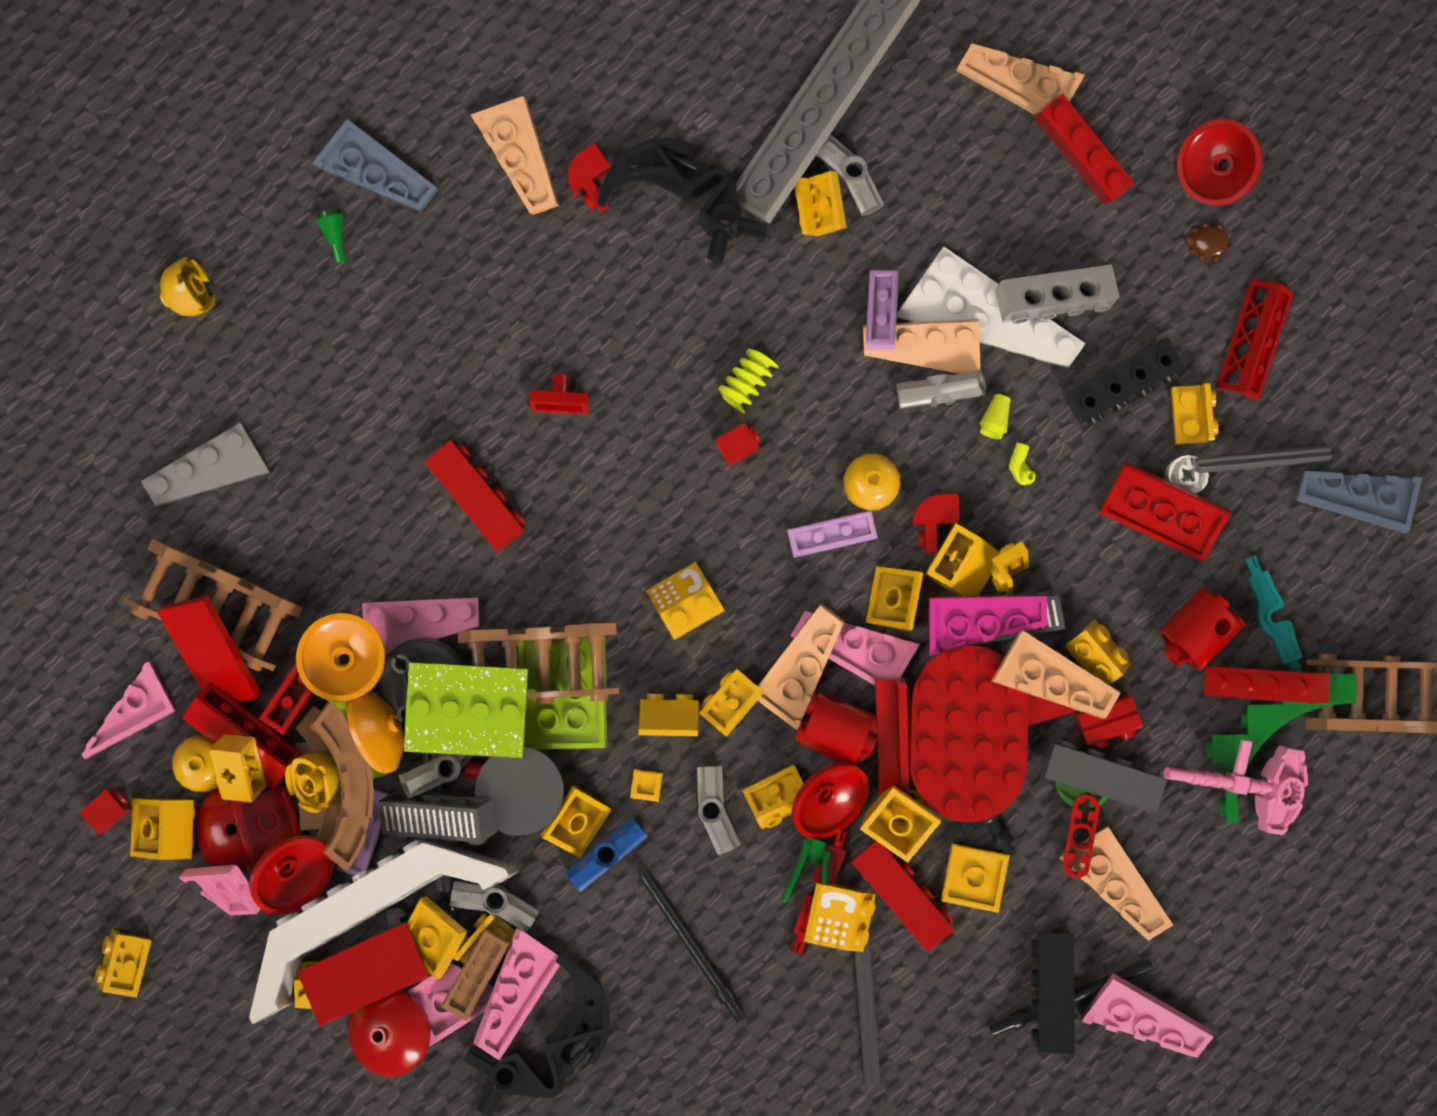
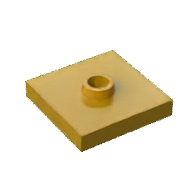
(975, 877)
(435, 936)

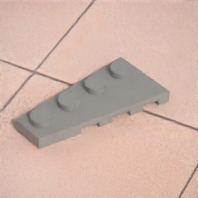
(215, 464)

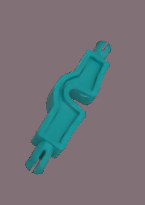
(1269, 601)

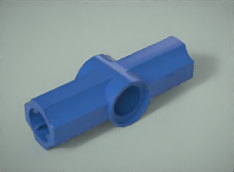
(592, 867)

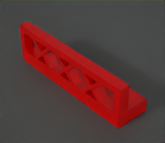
(1265, 337)
(893, 734)

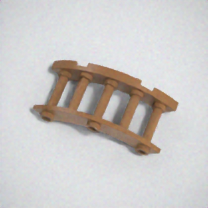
(226, 583)
(542, 639)
(1390, 720)
(348, 818)

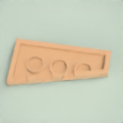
(1018, 79)
(516, 145)
(935, 345)
(799, 668)
(1049, 675)
(1121, 884)

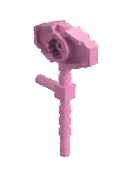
(1277, 793)

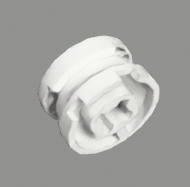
(1183, 474)

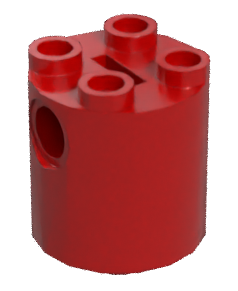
(1200, 630)
(837, 730)

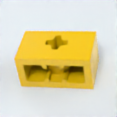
(237, 768)

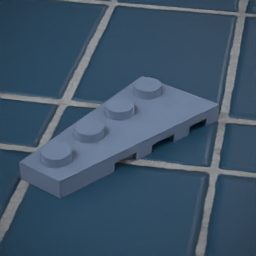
(368, 164)
(1372, 499)

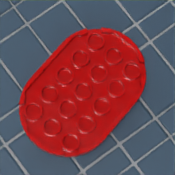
(967, 735)

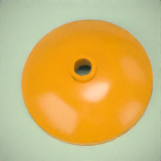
(321, 652)
(376, 732)

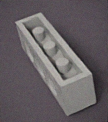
(1097, 280)

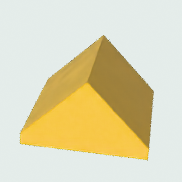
(894, 598)
(576, 821)

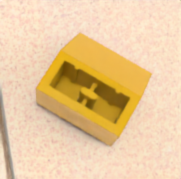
(962, 562)

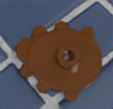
(1207, 241)

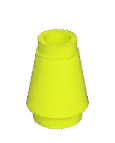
(995, 419)

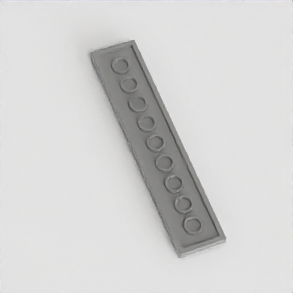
(820, 105)

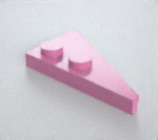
(142, 705)

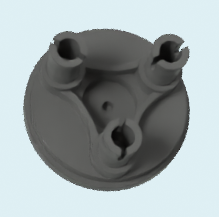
(395, 672)
(523, 791)

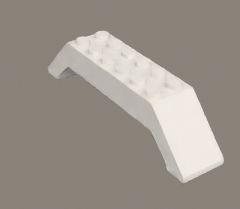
(357, 902)

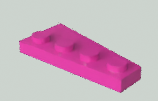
(975, 619)

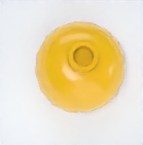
(182, 285)
(871, 481)
(193, 764)
(314, 781)

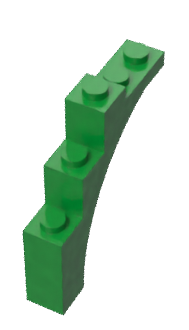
(1261, 724)

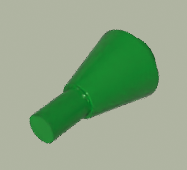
(332, 228)

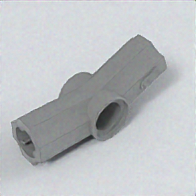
(861, 188)
(940, 389)
(428, 775)
(718, 828)
(513, 909)

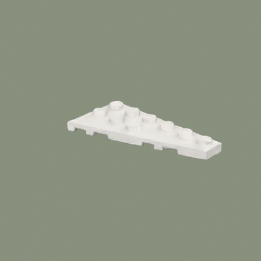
(960, 292)

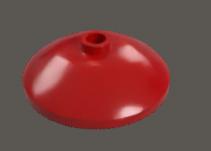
(1207, 150)
(830, 800)
(212, 833)
(290, 875)
(404, 1034)

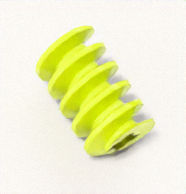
(746, 379)

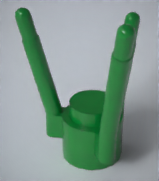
(811, 853)

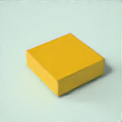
(646, 785)

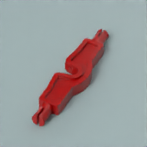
(835, 862)

